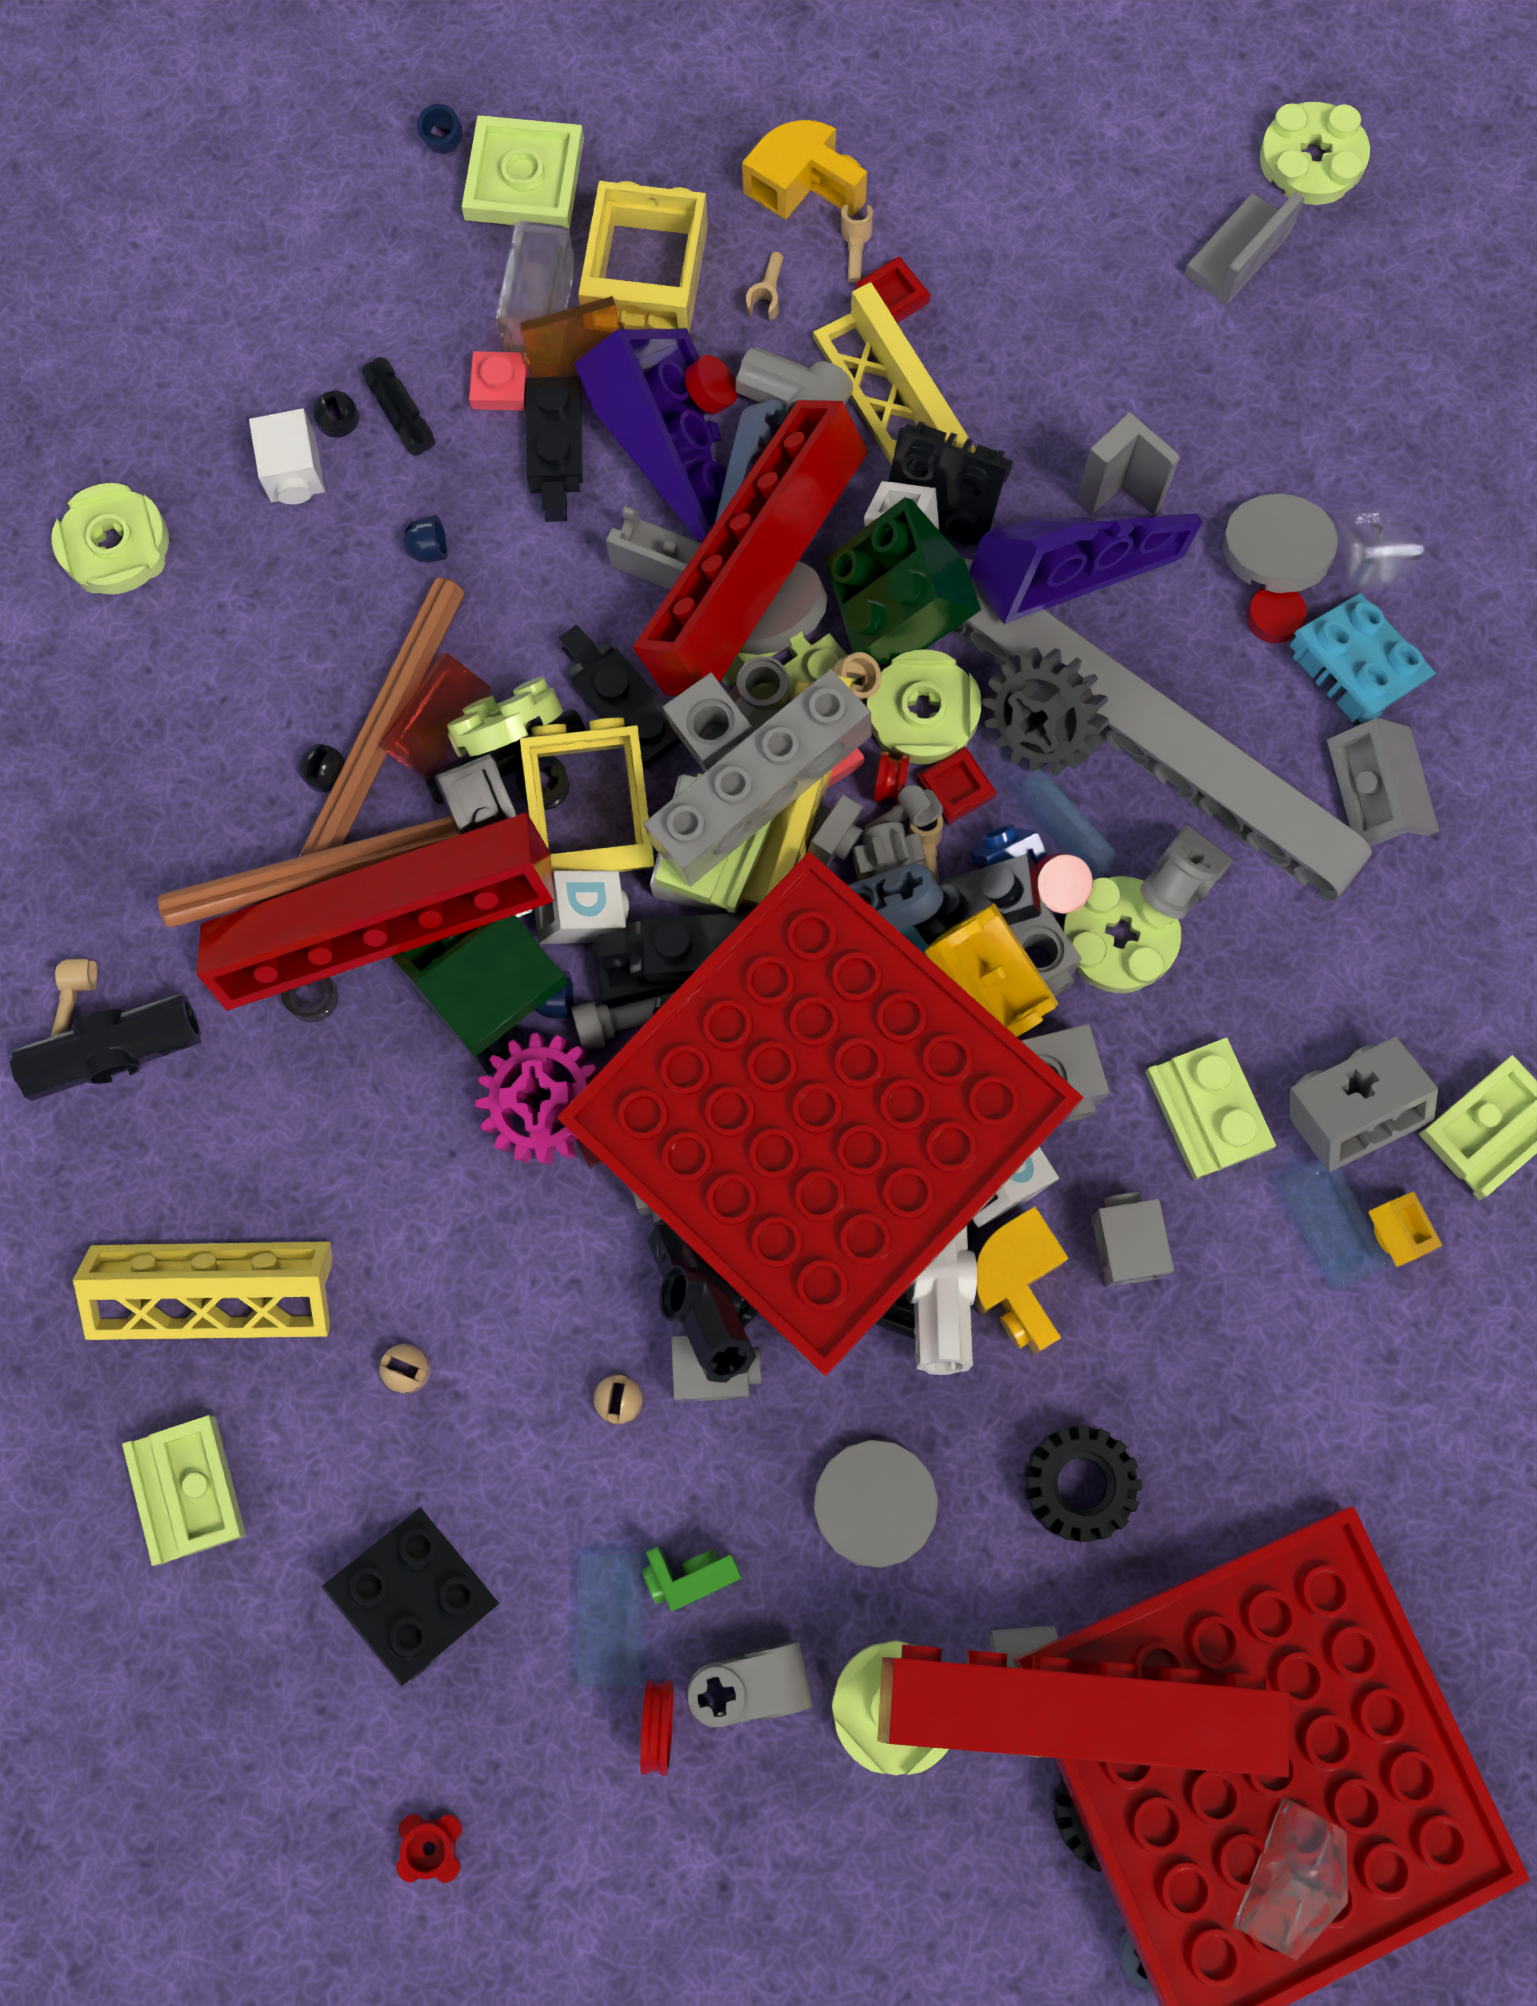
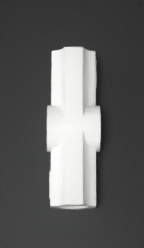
(943, 1310)

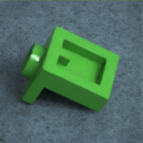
(703, 1576)

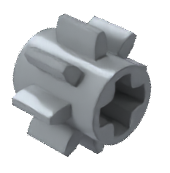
(886, 849)

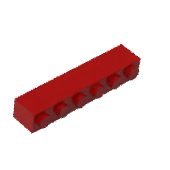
(752, 547)
(376, 912)
(1083, 1715)

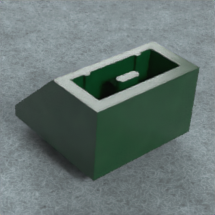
(900, 584)
(482, 980)

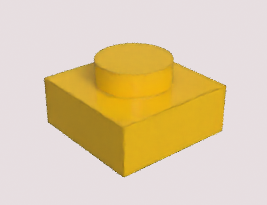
(1404, 1229)

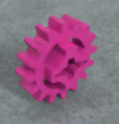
(517, 1100)

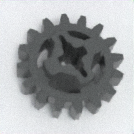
(1045, 711)

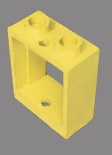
(631, 206)
(603, 735)

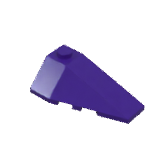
(643, 400)
(1063, 558)

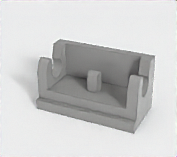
(649, 550)

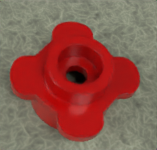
(414, 1861)

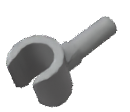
(914, 802)

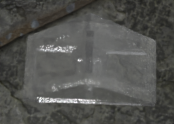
(1375, 549)
(1296, 1882)

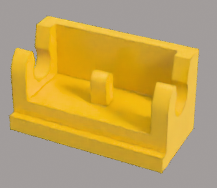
(994, 969)

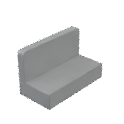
(1242, 246)
(1131, 460)
(1382, 781)

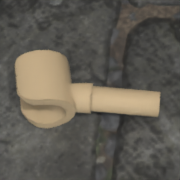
(856, 234)
(767, 287)
(929, 841)
(70, 977)

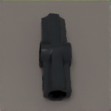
(105, 1046)
(703, 1304)

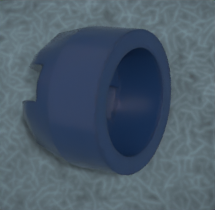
(445, 120)
(423, 538)
(560, 1003)

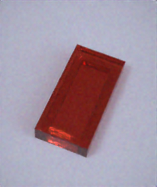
(421, 730)

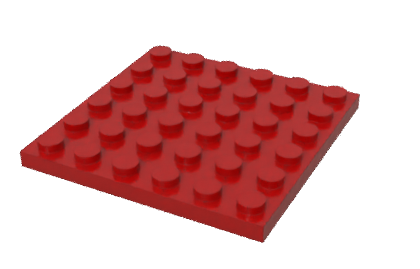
(819, 1111)
(1365, 1753)

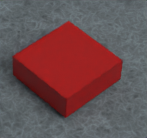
(898, 288)
(957, 785)

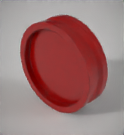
(657, 1727)

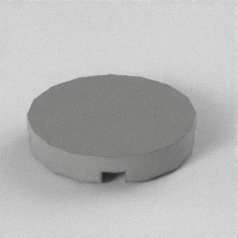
(1280, 542)
(794, 609)
(875, 1503)

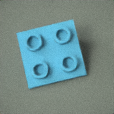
(1363, 656)

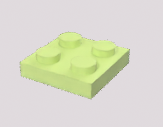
(522, 171)

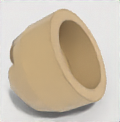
(860, 666)
(398, 1381)
(630, 1401)

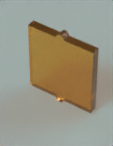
(565, 336)

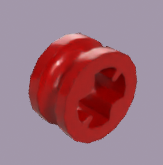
(891, 777)

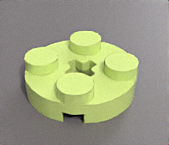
(1319, 124)
(119, 568)
(947, 686)
(494, 725)
(1140, 961)
(857, 1716)

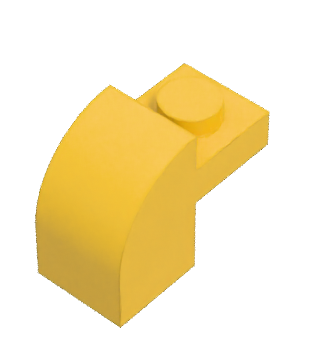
(802, 159)
(1005, 1269)

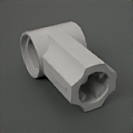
(770, 377)
(756, 710)

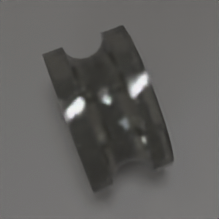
(316, 1012)

